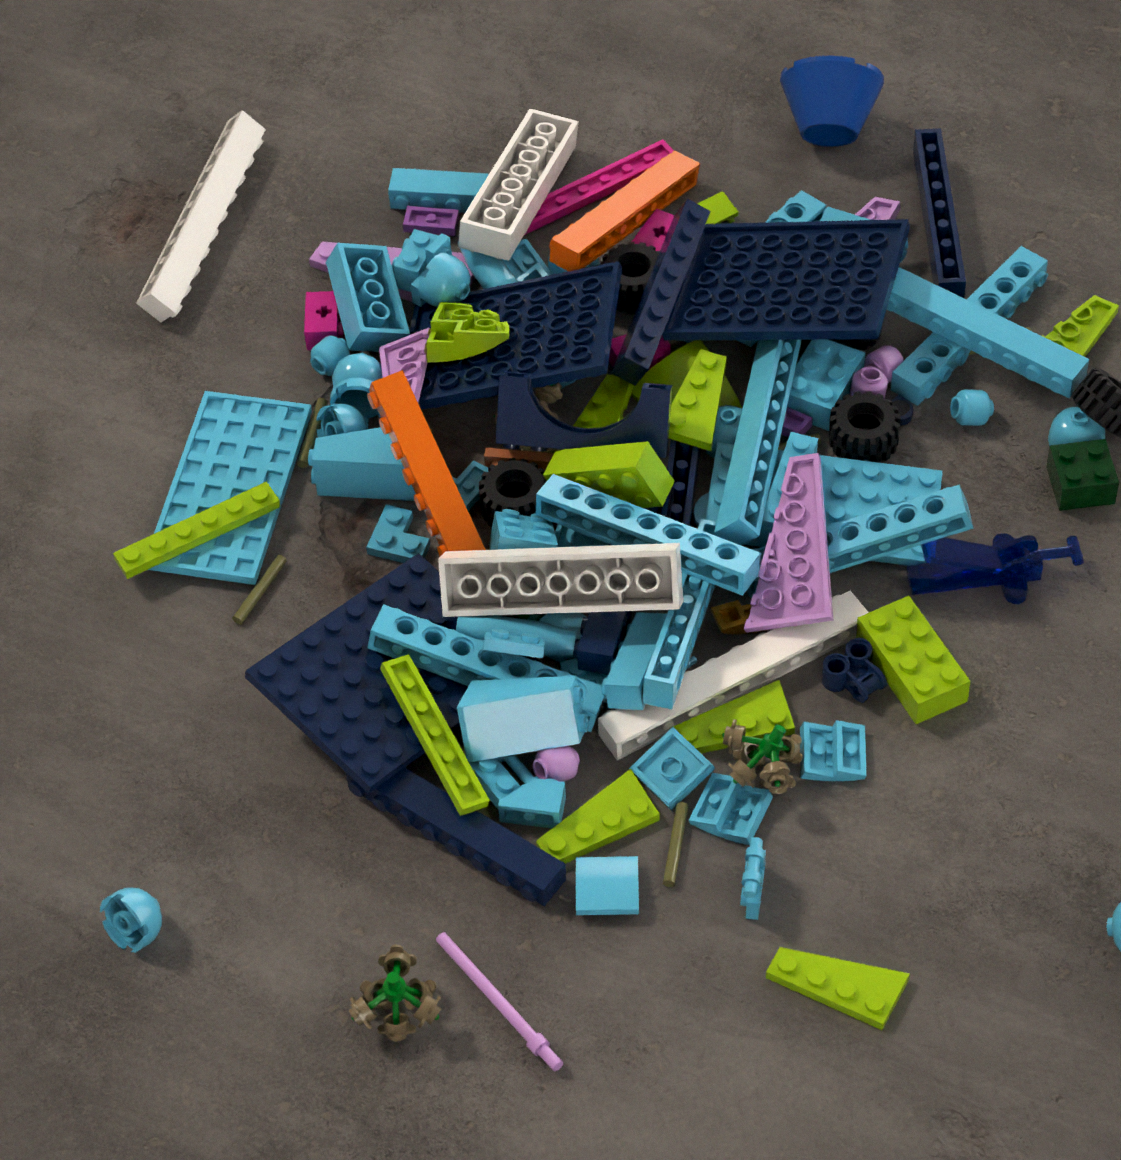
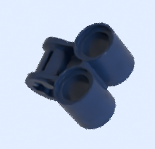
(853, 673)

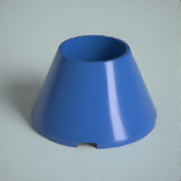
(831, 97)

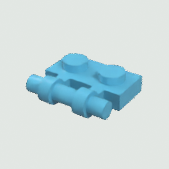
(753, 878)

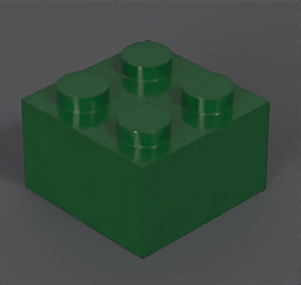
(1082, 474)

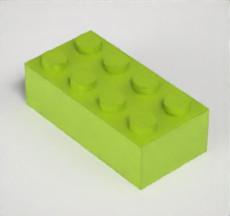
(619, 470)
(913, 660)

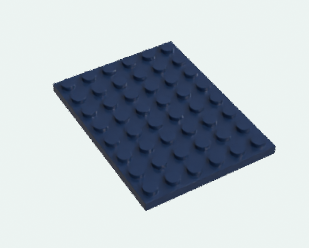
(789, 281)
(557, 334)
(335, 683)

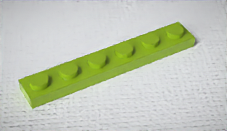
(196, 530)
(434, 735)

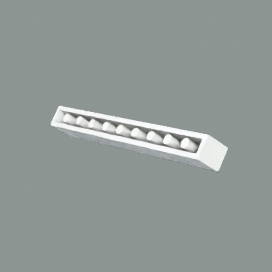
(201, 217)
(732, 676)

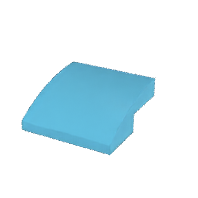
(833, 751)
(730, 809)
(607, 885)

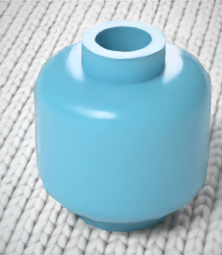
(327, 354)
(971, 407)

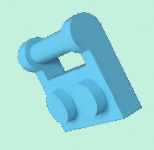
(497, 780)

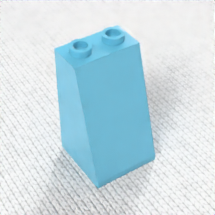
(358, 467)
(521, 716)

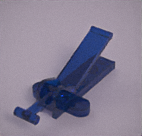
(974, 565)

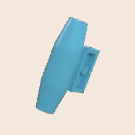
(497, 272)
(518, 635)

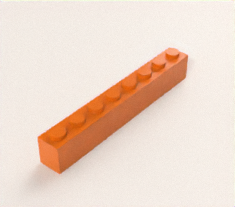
(623, 212)
(423, 464)

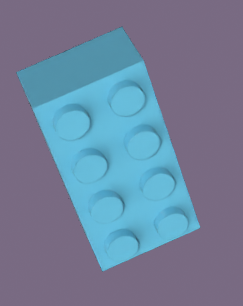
(366, 296)

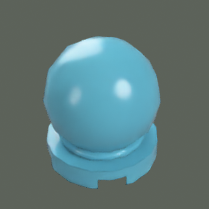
(353, 380)

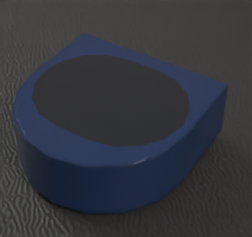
(905, 409)

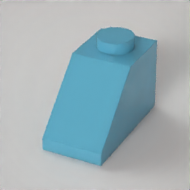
(534, 804)

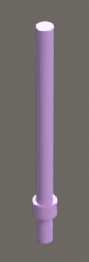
(535, 1041)

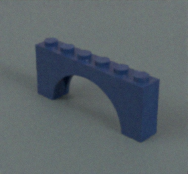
(526, 423)

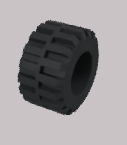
(636, 265)
(1100, 399)
(866, 412)
(506, 480)

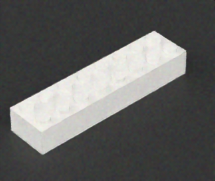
(518, 185)
(561, 580)

